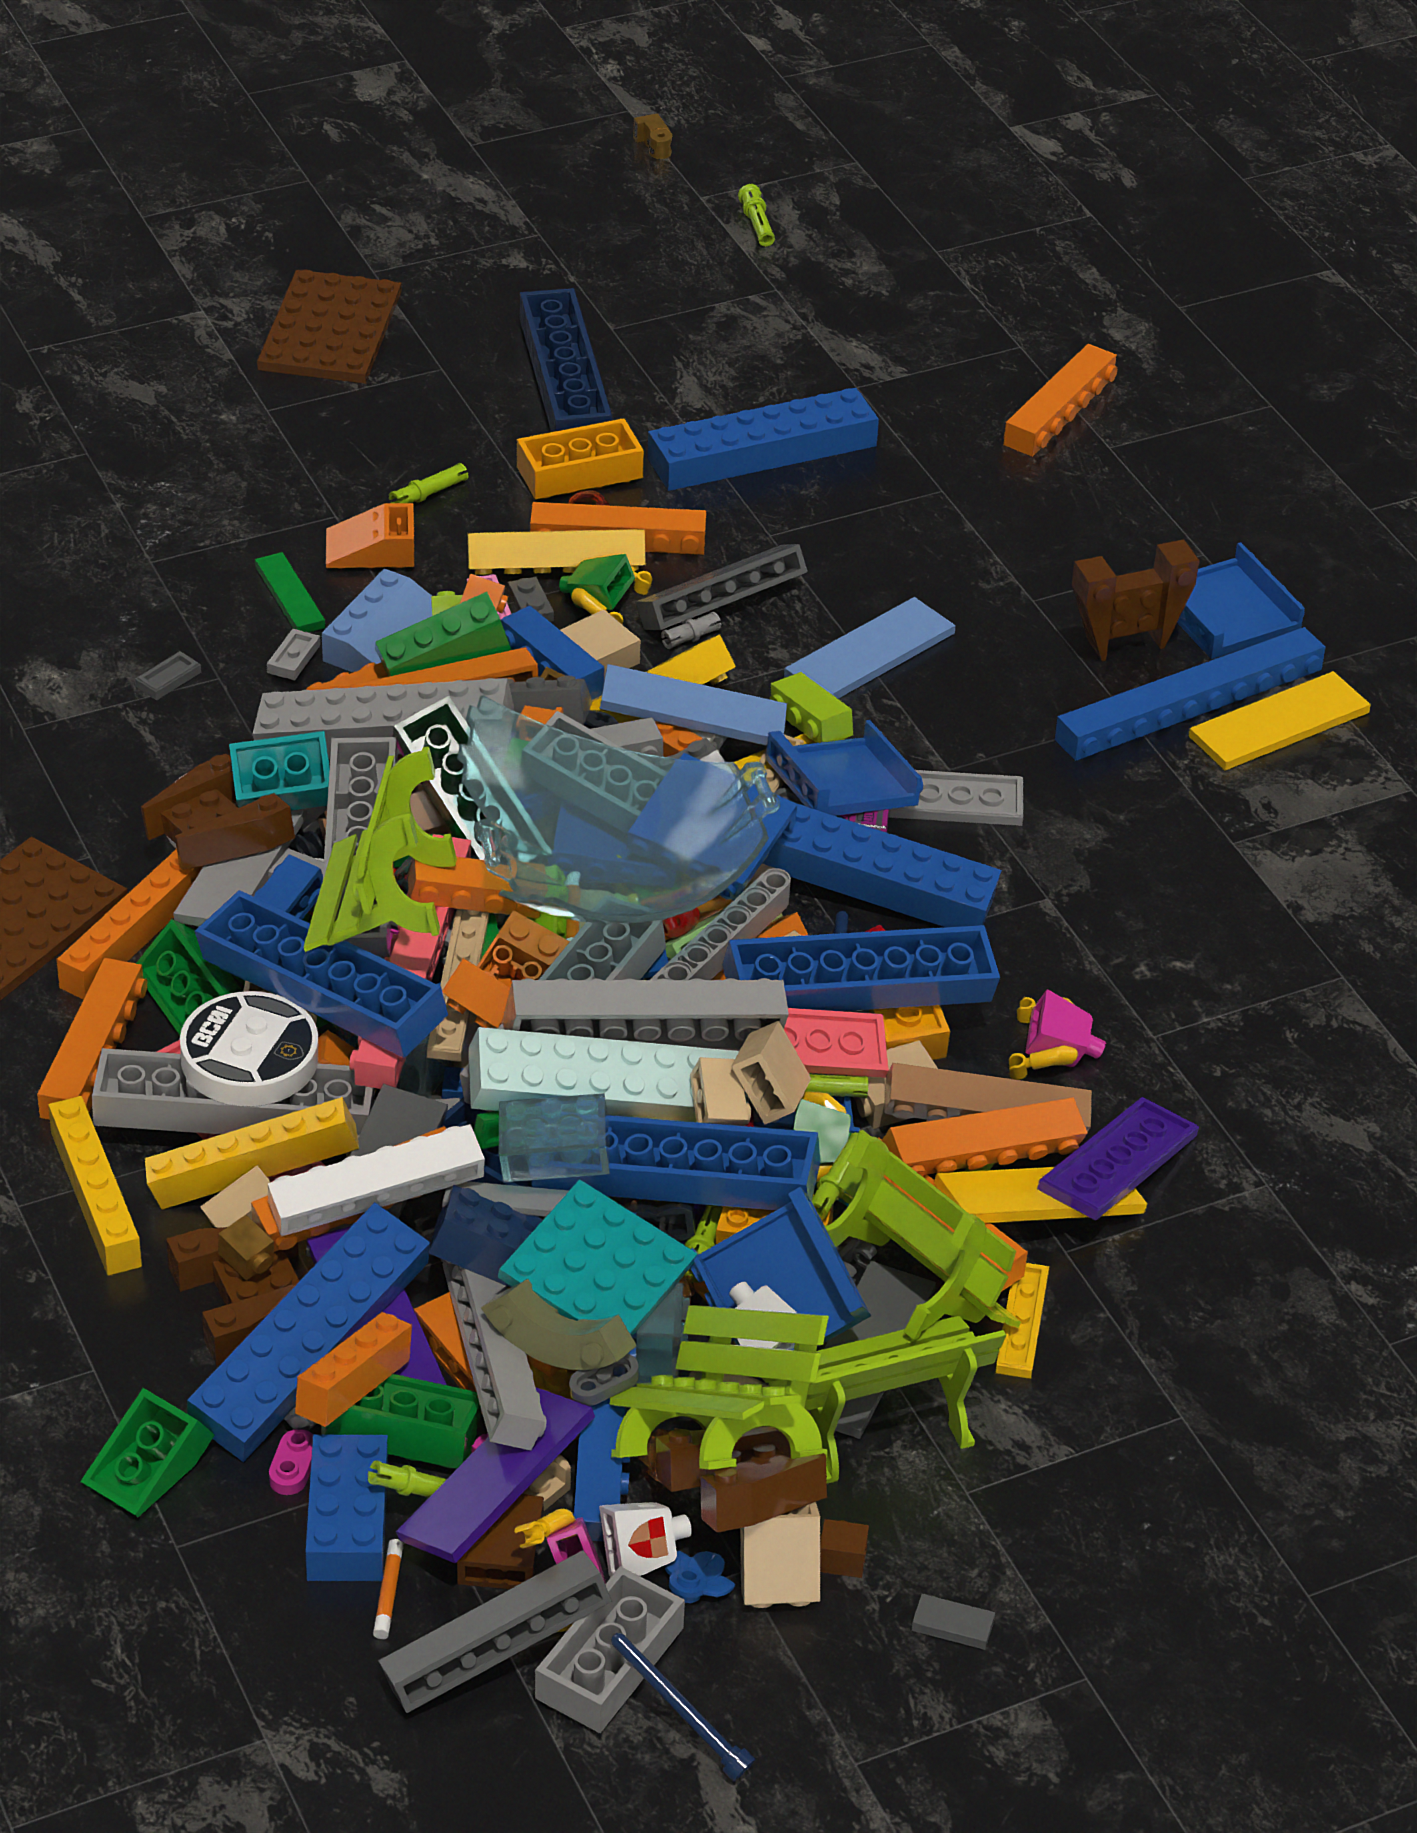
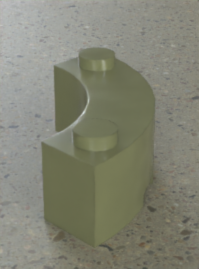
(553, 1338)

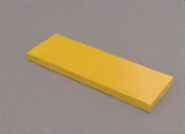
(1279, 720)
(1014, 1196)

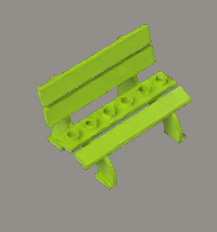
(370, 872)
(947, 1254)
(894, 1361)
(726, 1407)

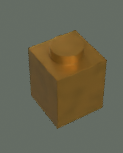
(246, 1247)

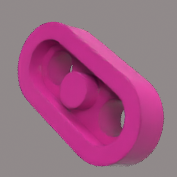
(294, 1455)

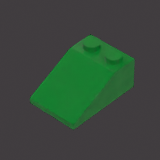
(147, 1453)

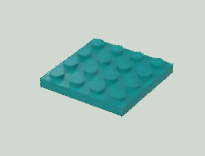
(598, 1260)

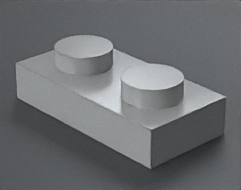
(293, 654)

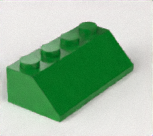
(445, 638)
(179, 974)
(420, 1418)

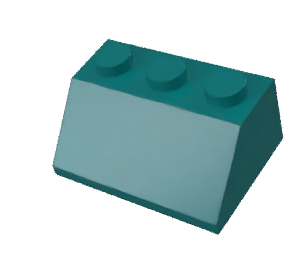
(287, 765)

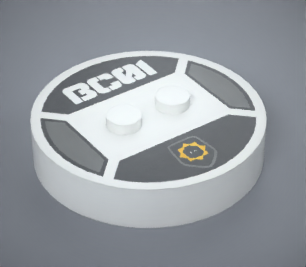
(249, 1048)

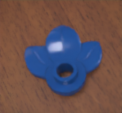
(698, 1576)

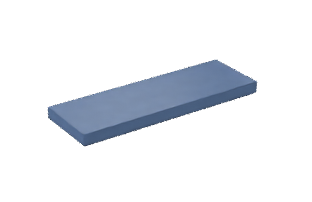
(874, 648)
(691, 705)

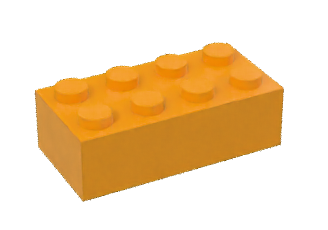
(579, 458)

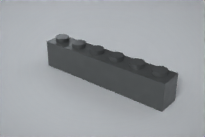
(721, 587)
(495, 1631)

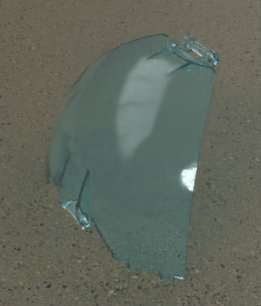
(568, 811)

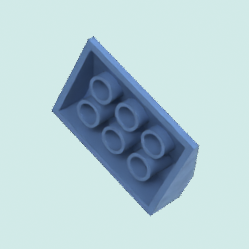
(378, 611)

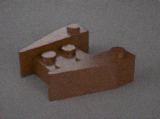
(1134, 601)
(207, 824)
(196, 1261)
(755, 1490)

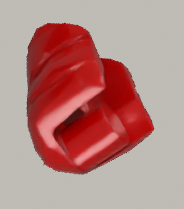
(681, 924)

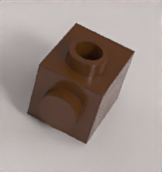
(843, 1548)

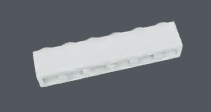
(377, 1177)

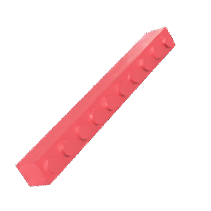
(419, 955)

